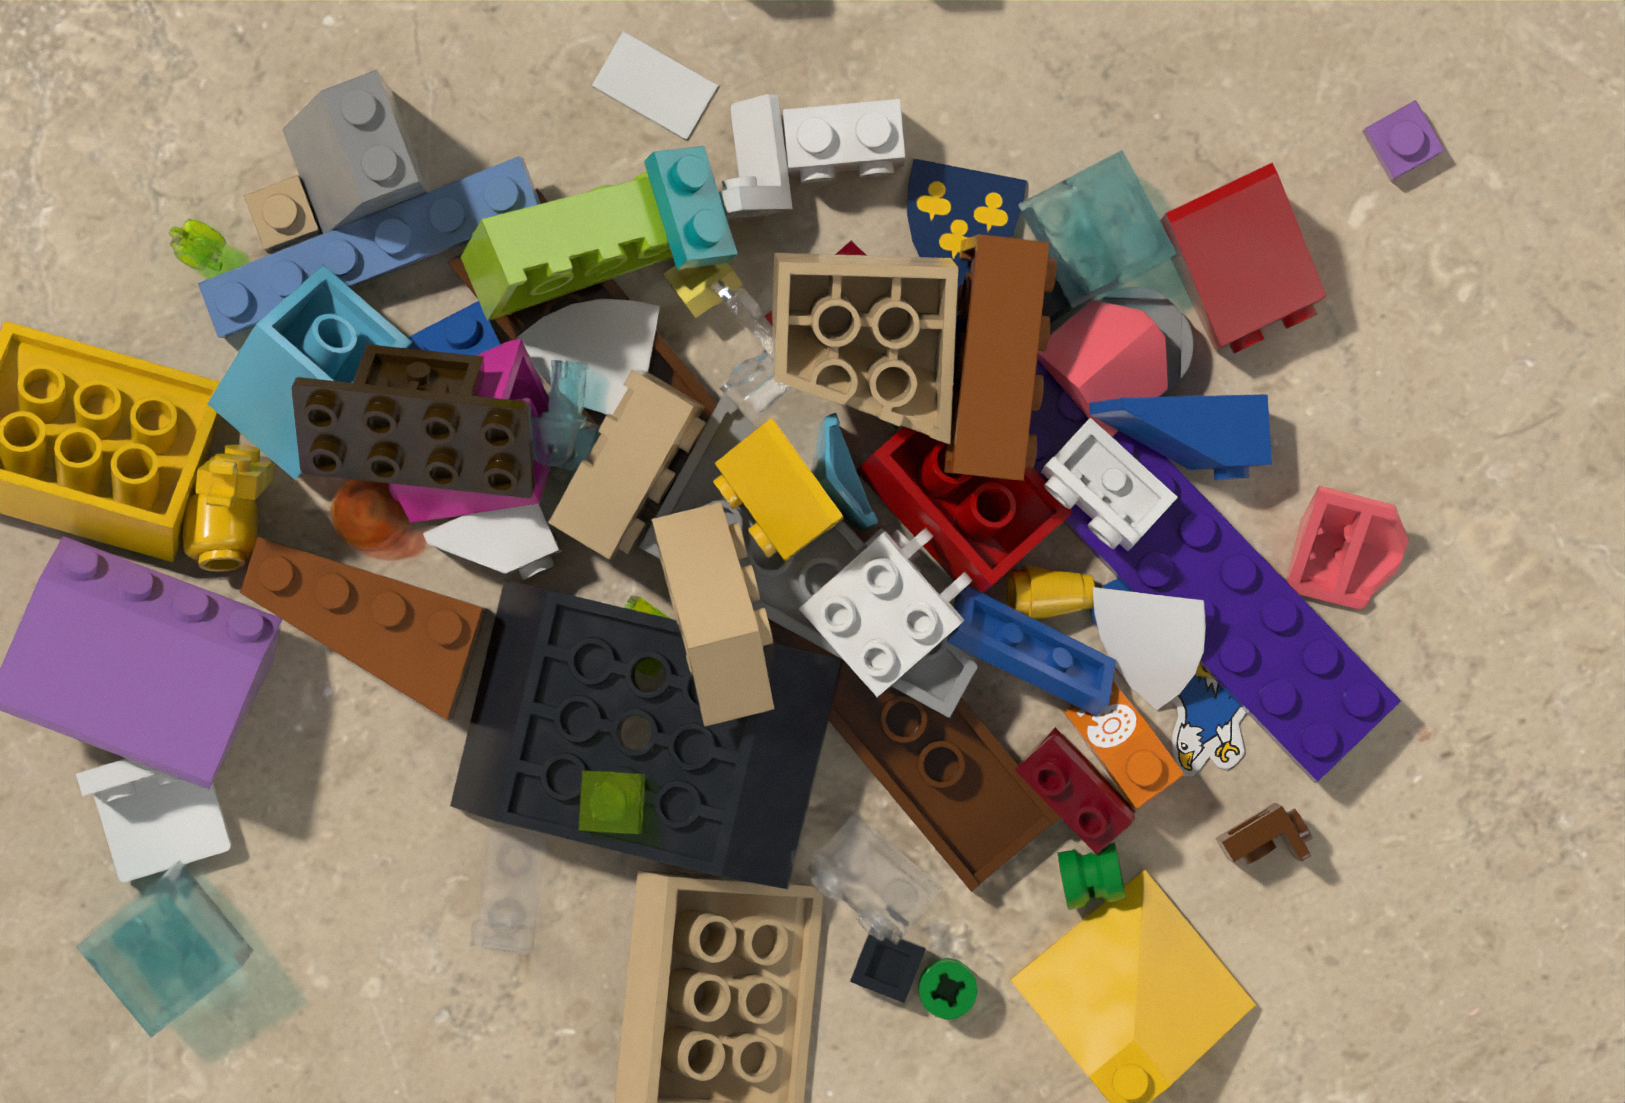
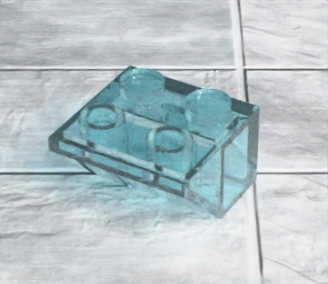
(1098, 229)

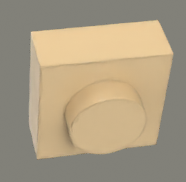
(282, 213)

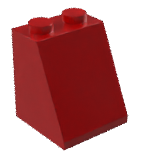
(1244, 260)

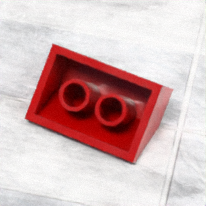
(975, 520)

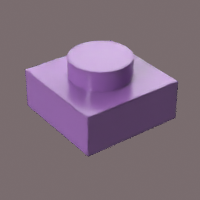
(1403, 140)

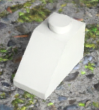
(501, 539)

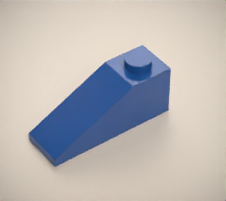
(1197, 431)

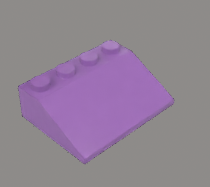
(137, 662)

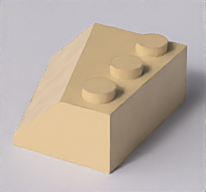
(869, 334)

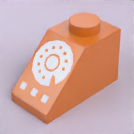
(1126, 748)

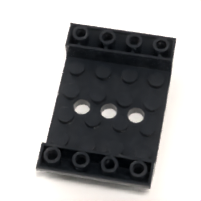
(555, 706)

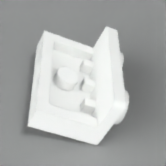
(1107, 486)

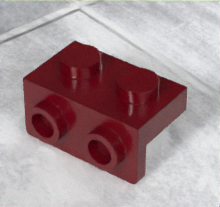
(1076, 791)

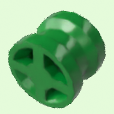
(943, 979)

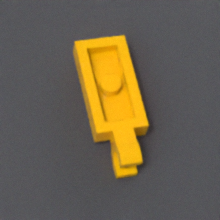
(233, 475)

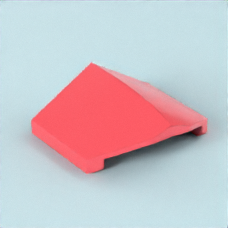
(1107, 356)
(1346, 548)

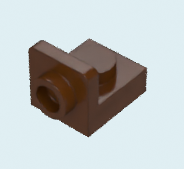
(1254, 836)

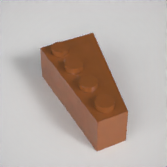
(999, 356)
(384, 625)

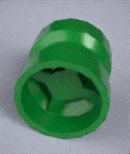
(1091, 876)

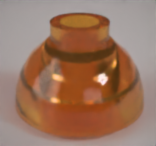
(367, 515)

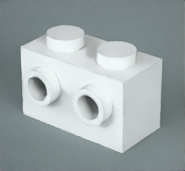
(844, 139)

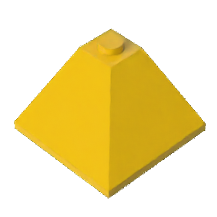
(1133, 994)

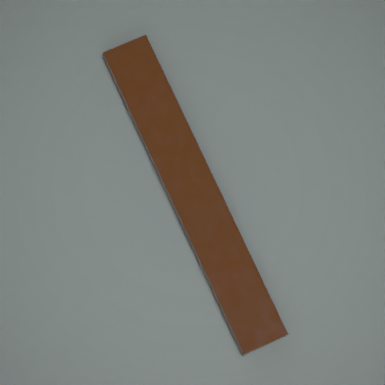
(937, 768)

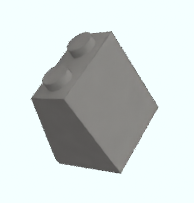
(354, 152)

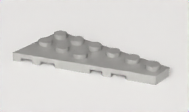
(786, 585)

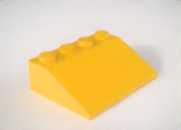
(100, 440)

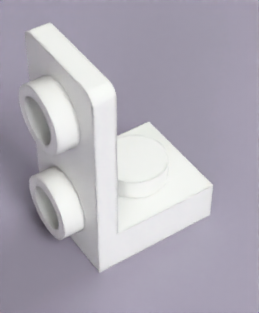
(761, 161)

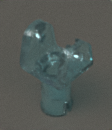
(564, 422)

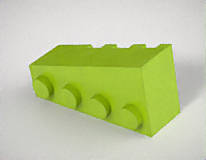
(564, 246)

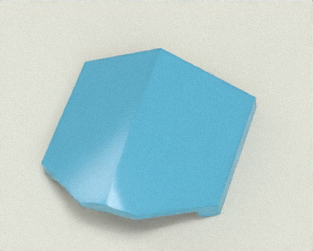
(838, 475)

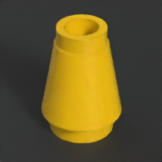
(1048, 592)

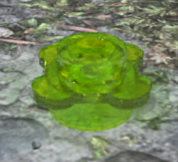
(197, 245)

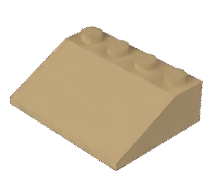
(718, 991)

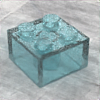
(165, 949)

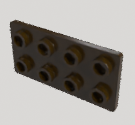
(415, 424)

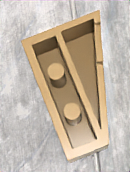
(629, 465)
(716, 611)

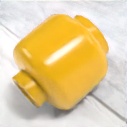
(219, 535)

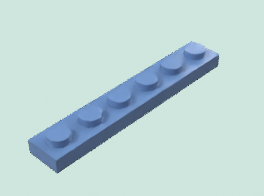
(369, 245)

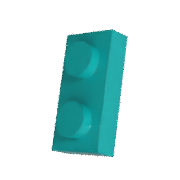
(690, 207)

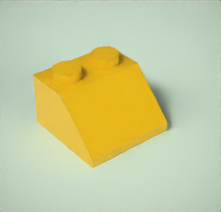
(777, 492)

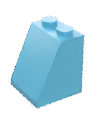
(308, 335)

